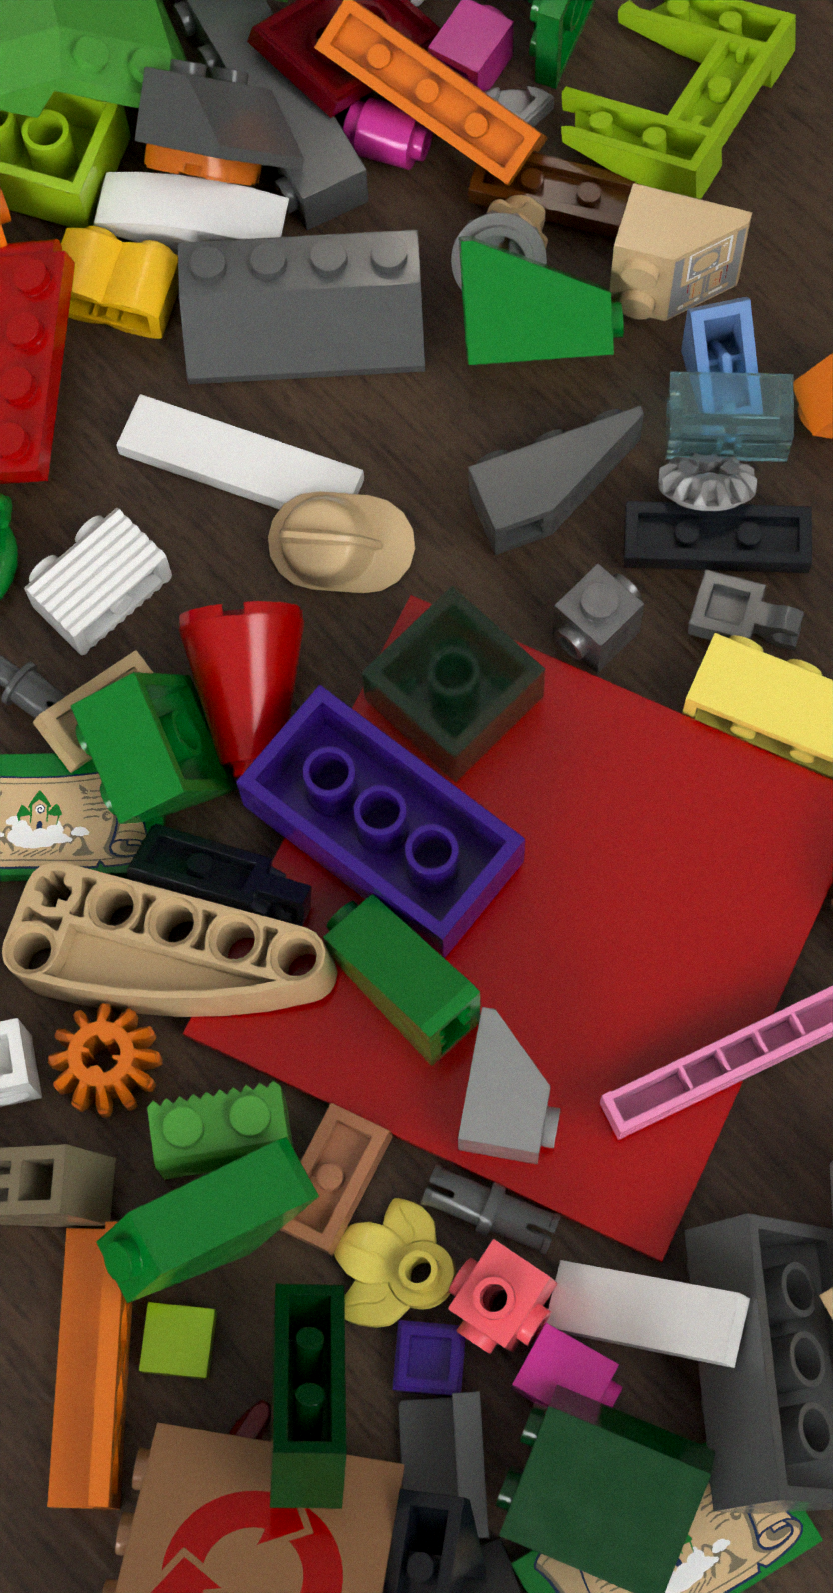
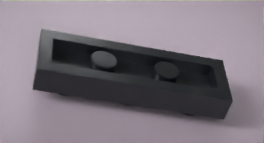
(725, 540)

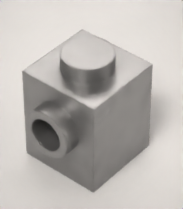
(598, 617)

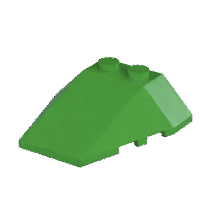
(81, 50)

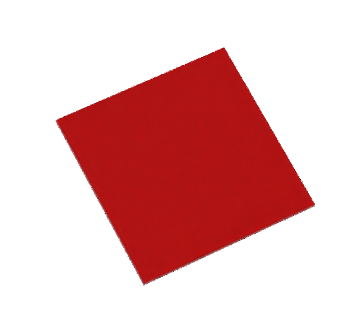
(644, 924)

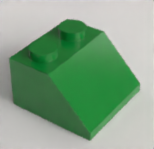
(150, 746)

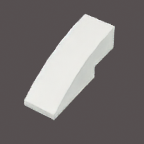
(186, 209)

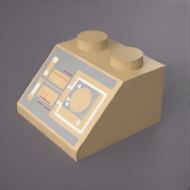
(675, 252)

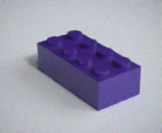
(381, 820)

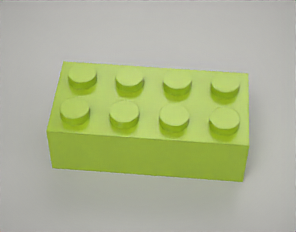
(59, 160)

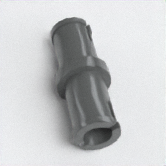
(490, 1209)

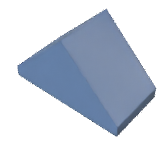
(720, 338)

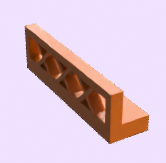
(429, 91)
(89, 1380)

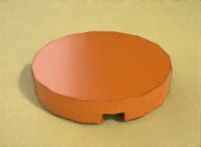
(203, 166)

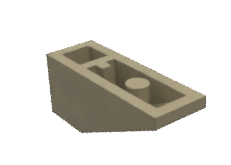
(55, 1186)

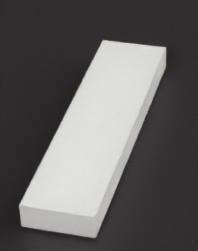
(229, 456)

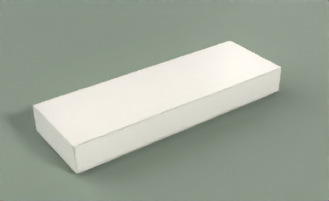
(648, 1313)

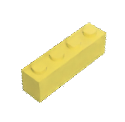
(765, 702)

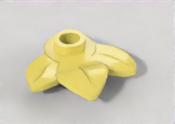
(383, 1262)

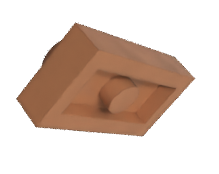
(340, 1168)

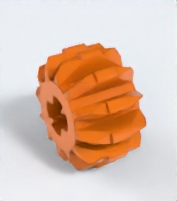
(91, 1081)

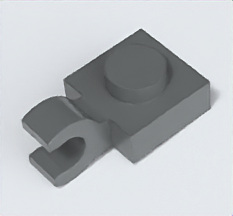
(737, 608)

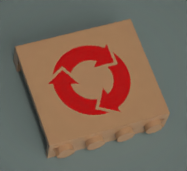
(211, 1528)

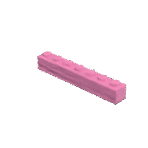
(720, 1064)

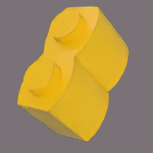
(121, 282)

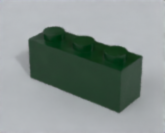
(308, 1397)

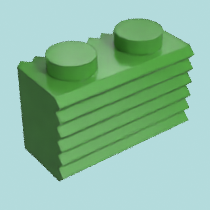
(215, 1130)

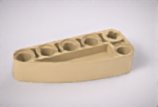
(135, 962)

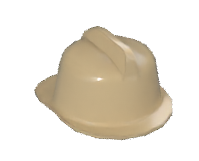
(341, 542)

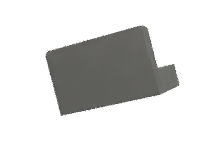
(445, 1450)

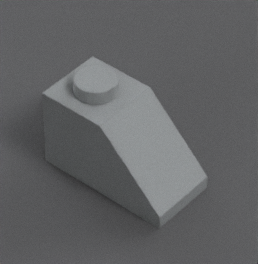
(505, 1098)

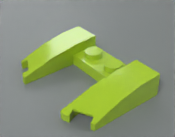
(682, 151)

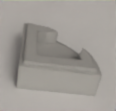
(528, 104)

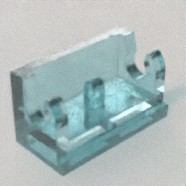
(730, 415)

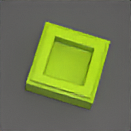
(178, 1340)

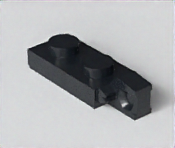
(218, 875)

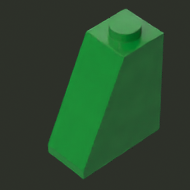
(531, 310)
(403, 977)
(207, 1221)

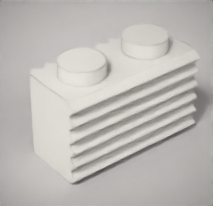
(97, 580)

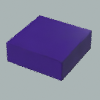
(428, 1359)

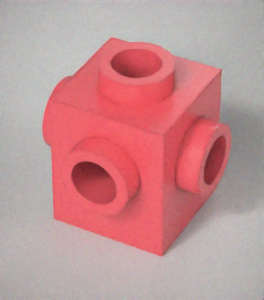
(482, 1281)

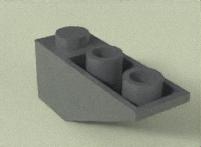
(539, 486)

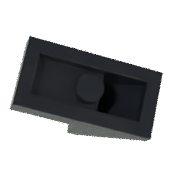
(433, 1544)

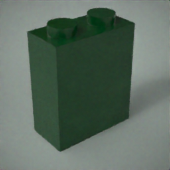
(604, 1491)

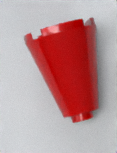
(243, 673)

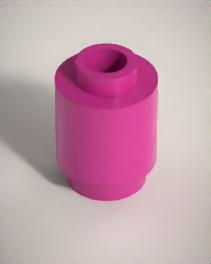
(386, 133)

